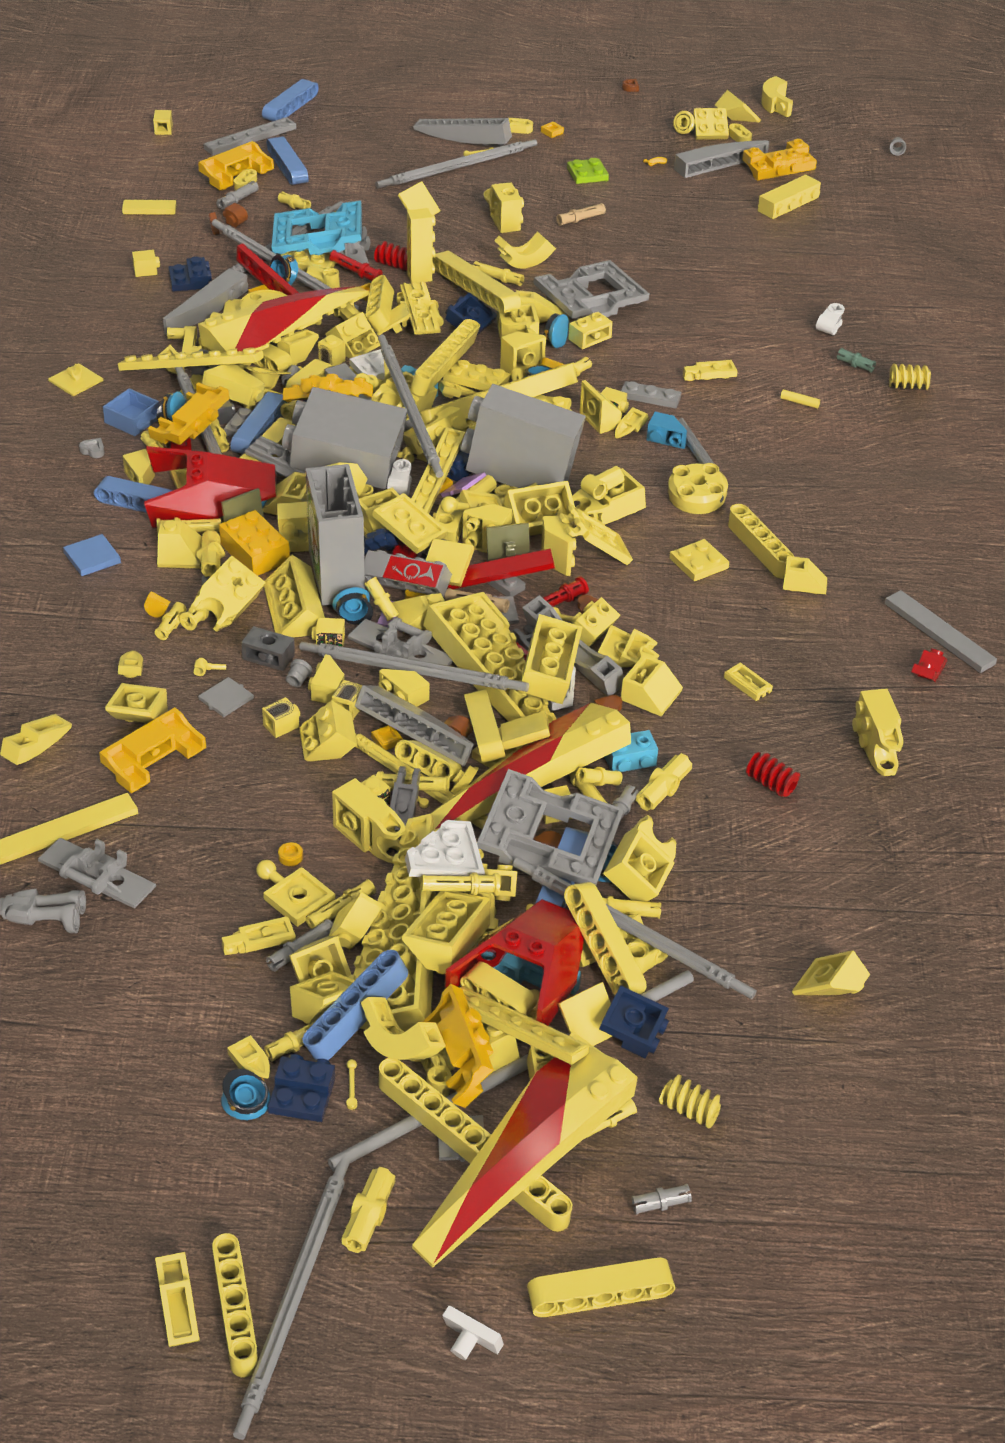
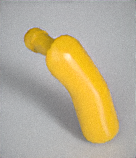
(657, 160)

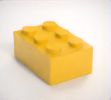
(254, 542)

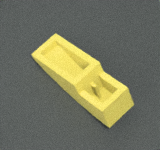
(34, 738)
(177, 1299)

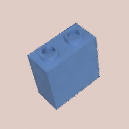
(131, 412)

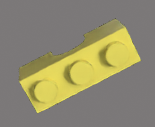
(450, 417)

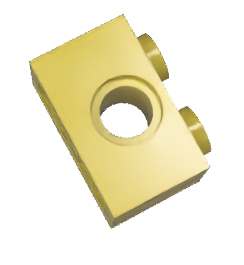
(452, 522)

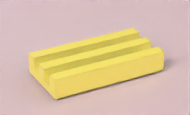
(746, 683)

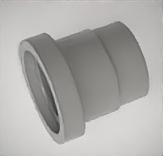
(897, 151)
(298, 673)

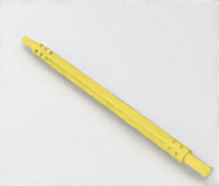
(393, 763)

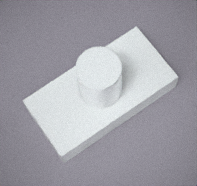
(470, 1334)

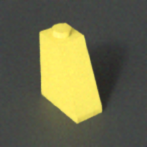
(240, 384)

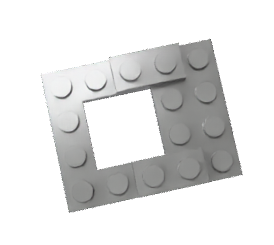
(578, 302)
(517, 816)

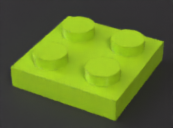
(587, 170)

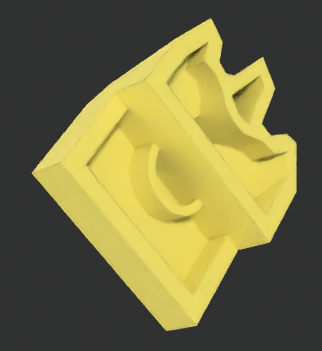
(627, 648)

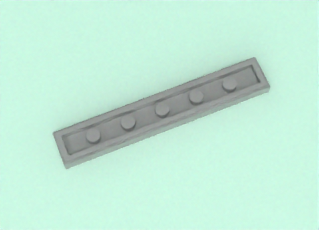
(253, 134)
(941, 631)

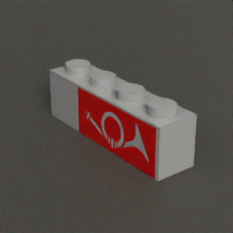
(407, 573)

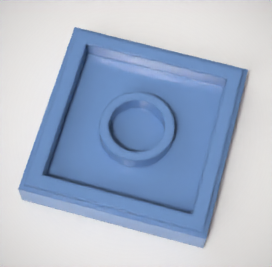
(92, 555)

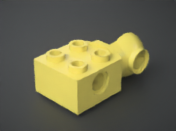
(505, 206)
(520, 320)

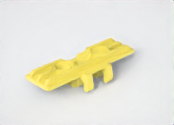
(423, 310)

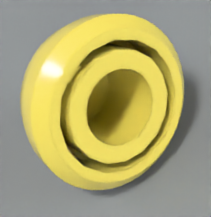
(684, 122)

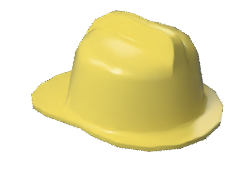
(266, 376)

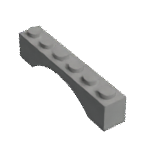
(594, 666)

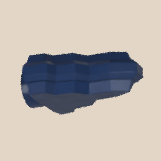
(380, 540)

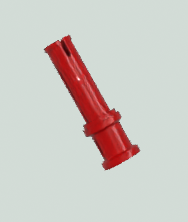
(363, 270)
(568, 592)

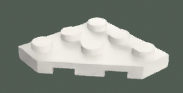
(446, 852)

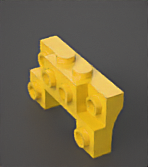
(232, 162)
(780, 163)
(331, 383)
(193, 416)
(149, 744)
(465, 1044)

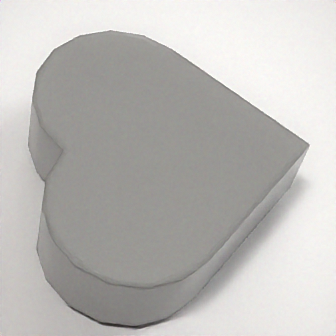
(92, 447)

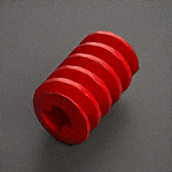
(391, 256)
(772, 775)

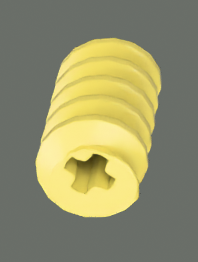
(909, 375)
(691, 1101)

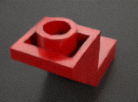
(930, 665)

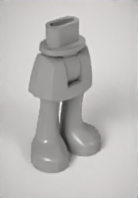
(28, 906)

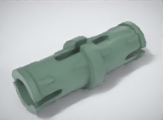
(856, 360)

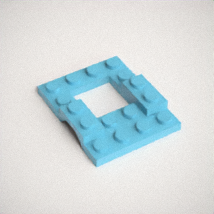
(339, 226)

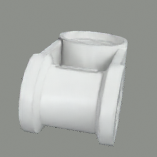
(830, 319)
(400, 477)

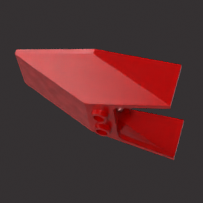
(208, 483)
(543, 937)

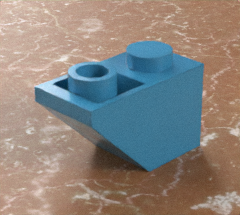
(666, 430)

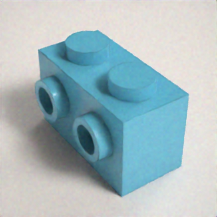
(637, 755)

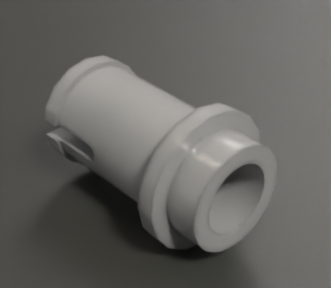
(293, 369)

